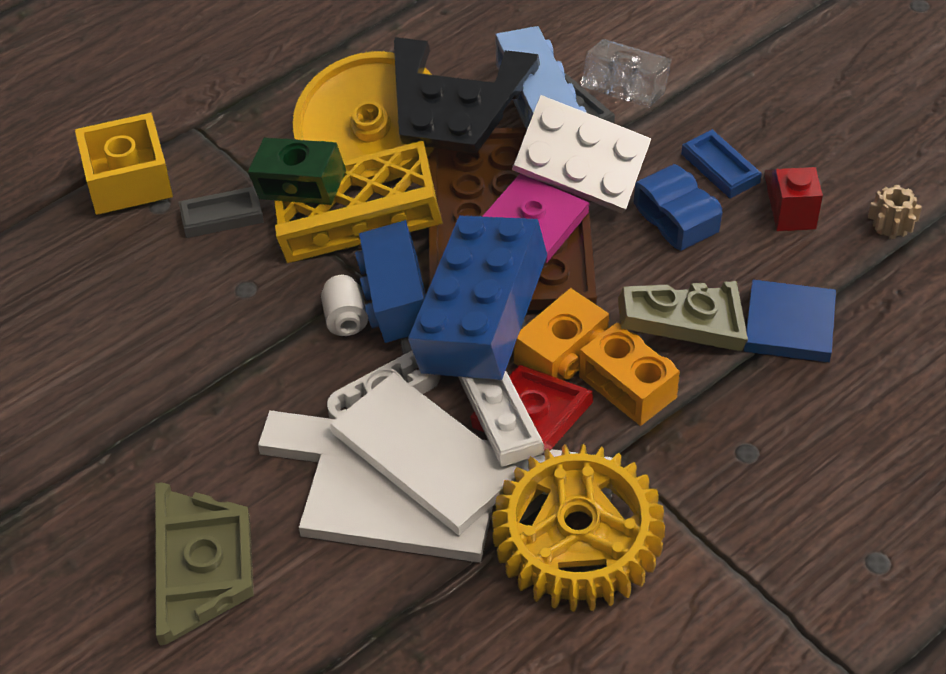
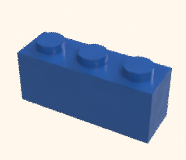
(391, 279)

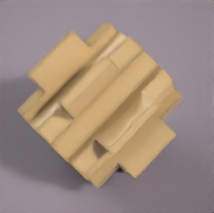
(894, 211)

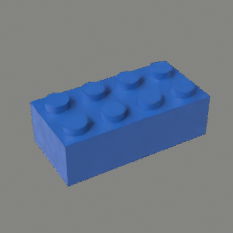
(478, 297)

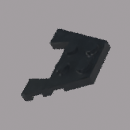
(452, 110)

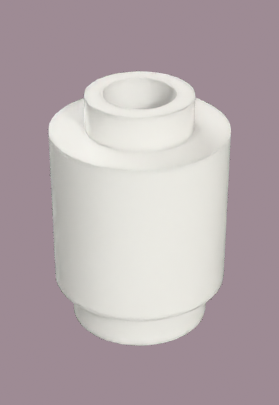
(343, 306)

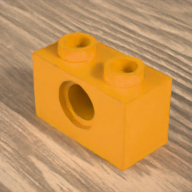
(558, 333)

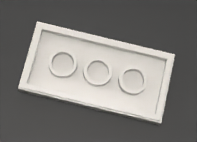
(424, 452)
(365, 508)

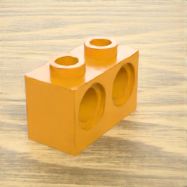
(629, 373)

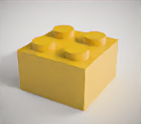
(123, 163)

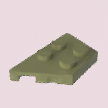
(199, 560)

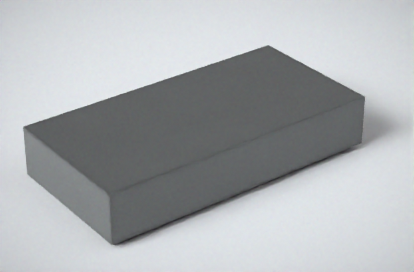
(220, 212)

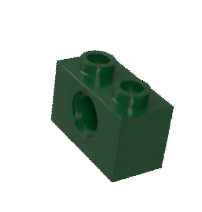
(297, 170)

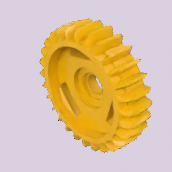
(575, 485)

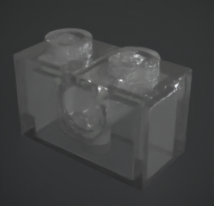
(625, 72)

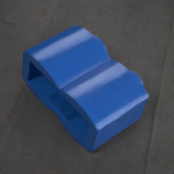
(678, 206)

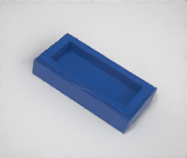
(721, 163)

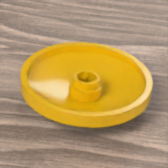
(355, 107)

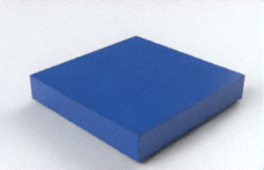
(790, 320)

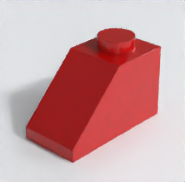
(794, 197)

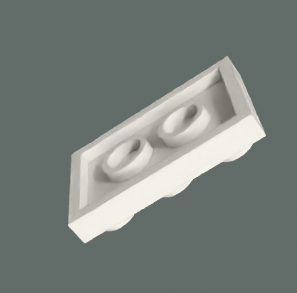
(581, 154)

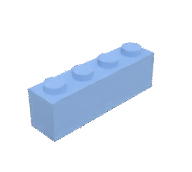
(547, 80)

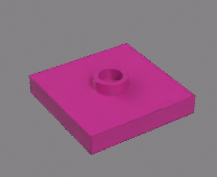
(555, 209)

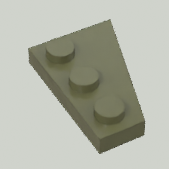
(689, 314)

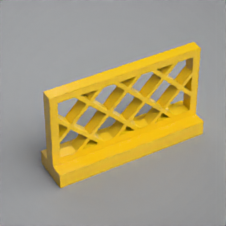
(340, 228)

